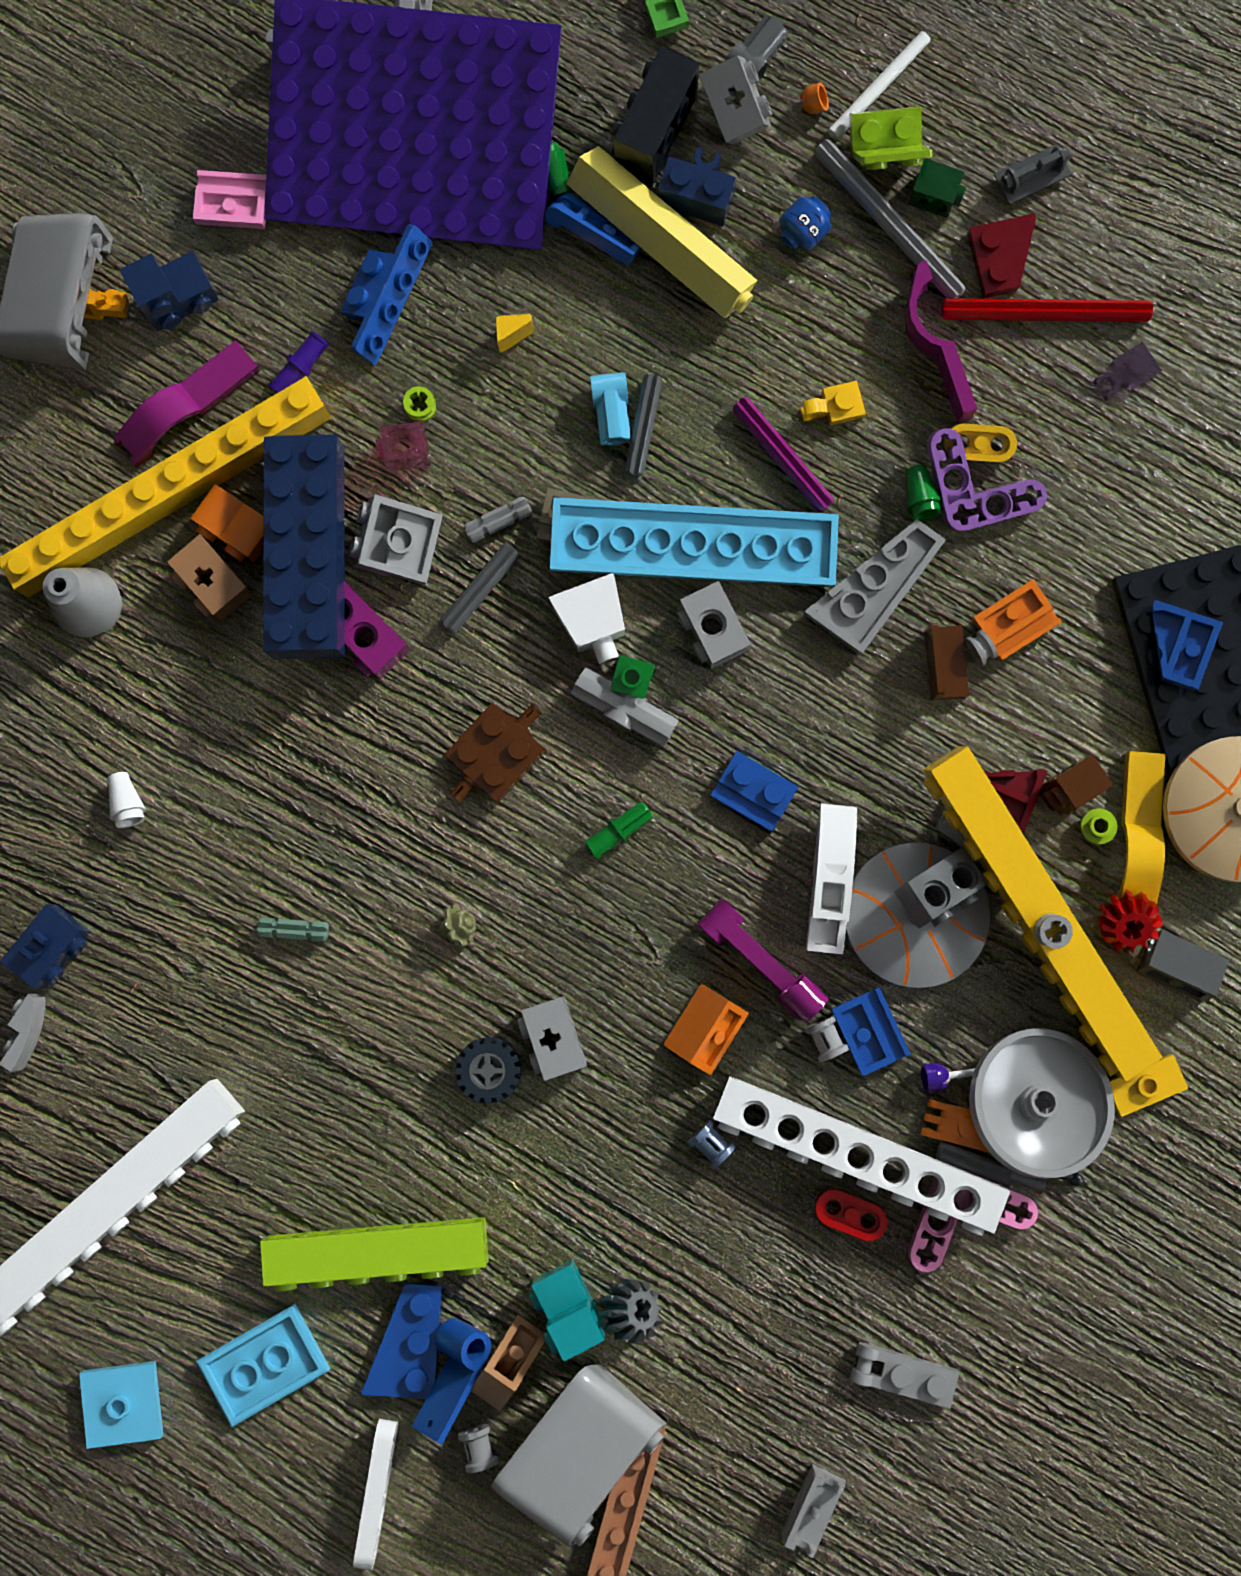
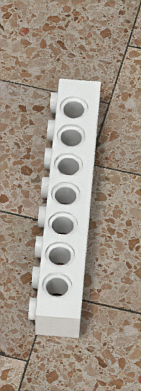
(988, 1196)

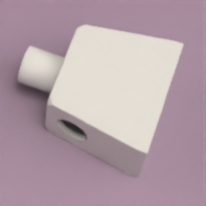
(592, 616)

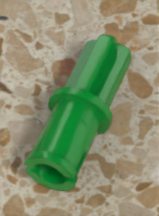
(619, 829)

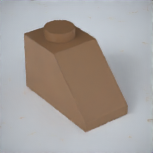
(508, 1363)

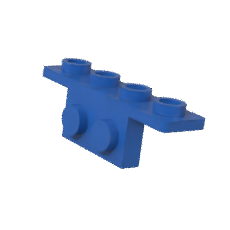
(382, 292)

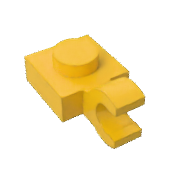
(838, 403)

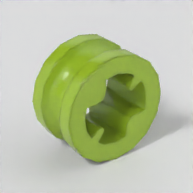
(430, 402)

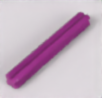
(783, 454)

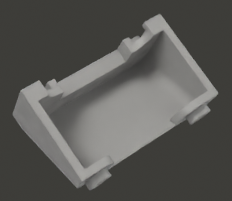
(50, 287)
(578, 1454)

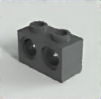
(939, 884)

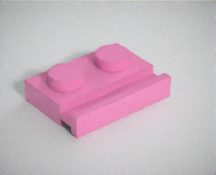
(230, 199)

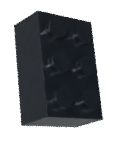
(655, 114)

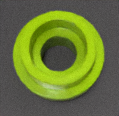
(1087, 826)

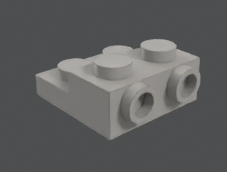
(395, 539)

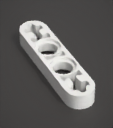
(375, 1494)

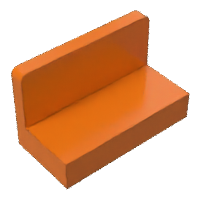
(705, 1029)

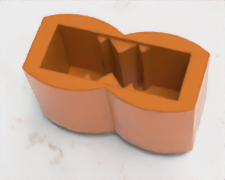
(231, 522)

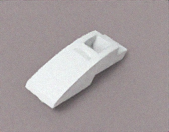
(832, 878)

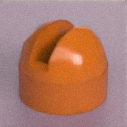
(815, 98)

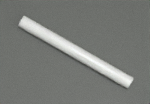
(880, 83)

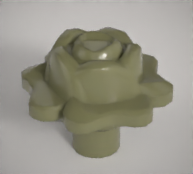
(458, 925)

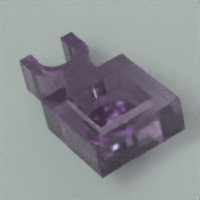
(1130, 370)

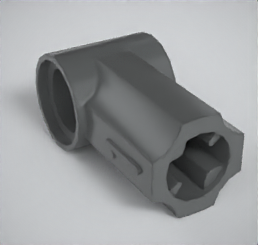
(761, 44)

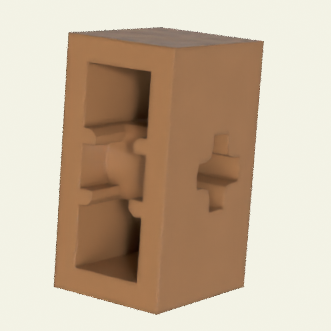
(197, 561)

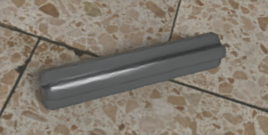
(643, 425)
(479, 588)

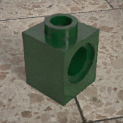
(937, 188)

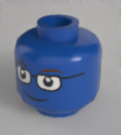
(805, 223)

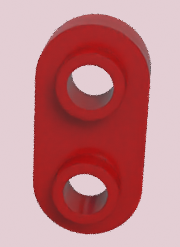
(849, 1214)

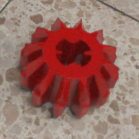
(1142, 917)

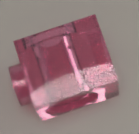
(414, 457)

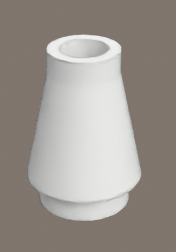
(124, 801)

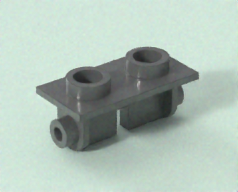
(1034, 173)

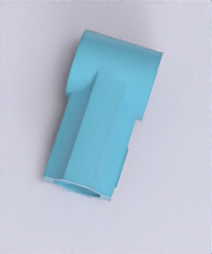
(610, 401)

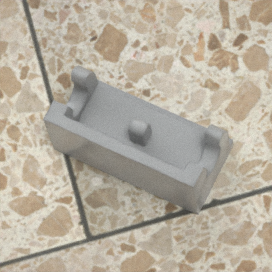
(812, 1510)

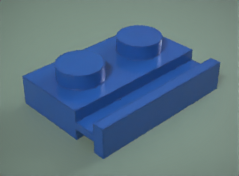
(754, 791)
(870, 1031)

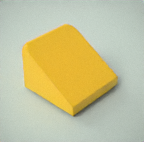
(512, 329)

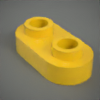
(979, 442)

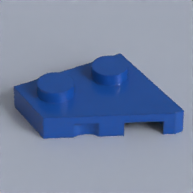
(1183, 644)

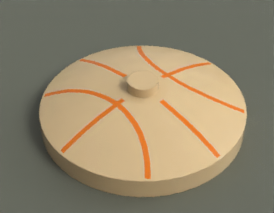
(1205, 809)

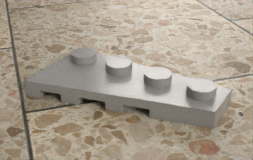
(869, 595)

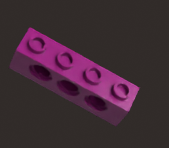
(387, 645)

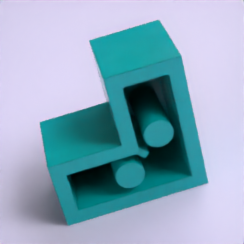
(570, 1311)

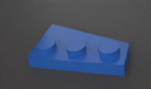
(408, 1351)

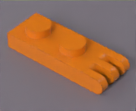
(953, 1125)

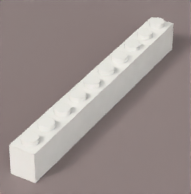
(113, 1197)

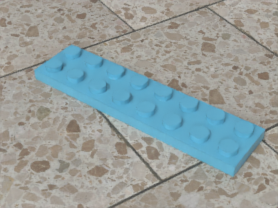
(694, 542)

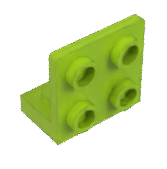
(888, 137)

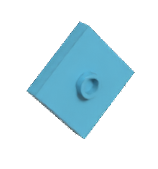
(121, 1404)

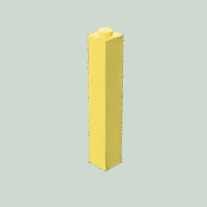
(662, 232)

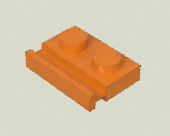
(1017, 619)

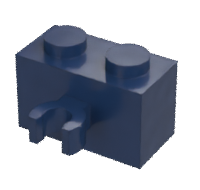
(697, 188)
(46, 947)

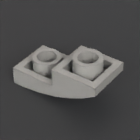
(28, 1021)

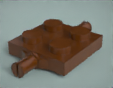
(495, 752)

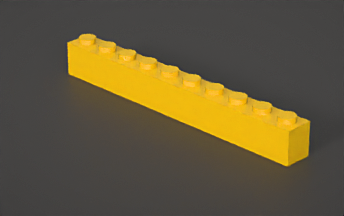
(163, 488)
(1030, 893)

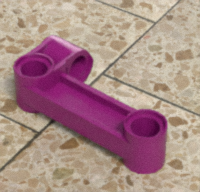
(798, 995)

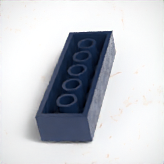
(304, 547)

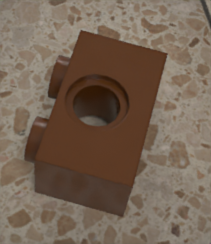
(1075, 785)

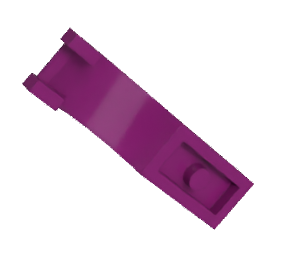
(942, 350)
(179, 401)

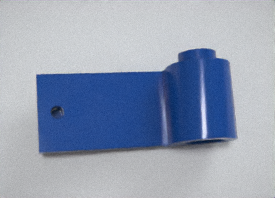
(466, 1353)

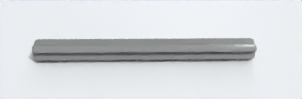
(888, 218)

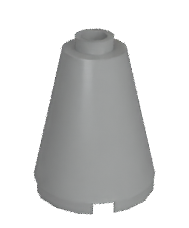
(83, 600)

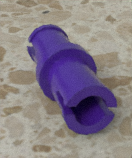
(300, 363)

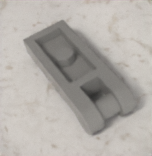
(905, 1375)

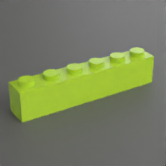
(374, 1252)

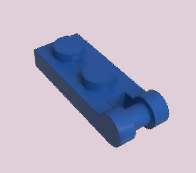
(591, 227)

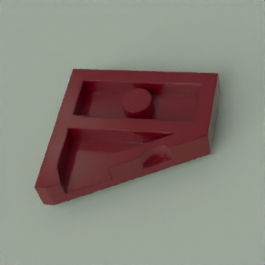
(1001, 253)
(1018, 792)

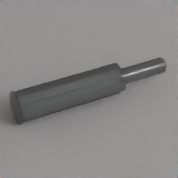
(983, 1166)

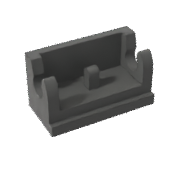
(1183, 966)

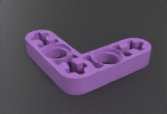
(965, 495)

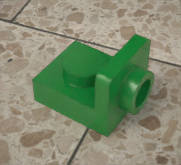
(632, 677)

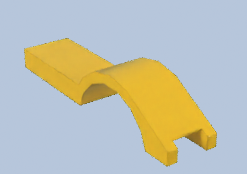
(1142, 823)

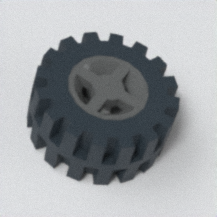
(480, 1078)

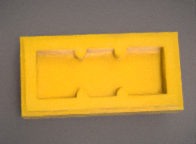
(1148, 1087)

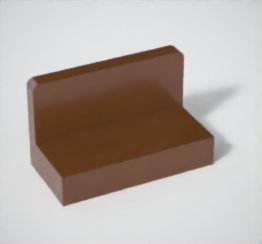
(946, 662)

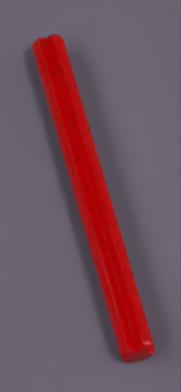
(1047, 310)

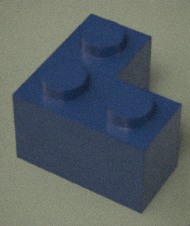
(169, 290)

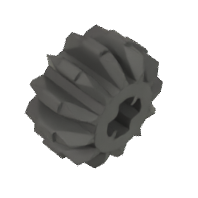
(631, 1311)

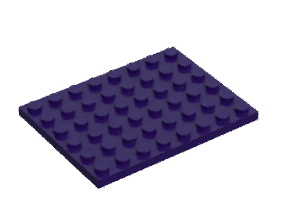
(411, 121)

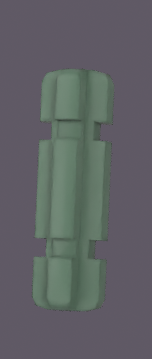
(292, 929)

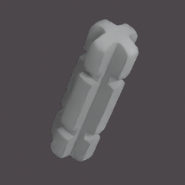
(497, 519)

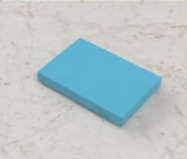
(263, 1365)

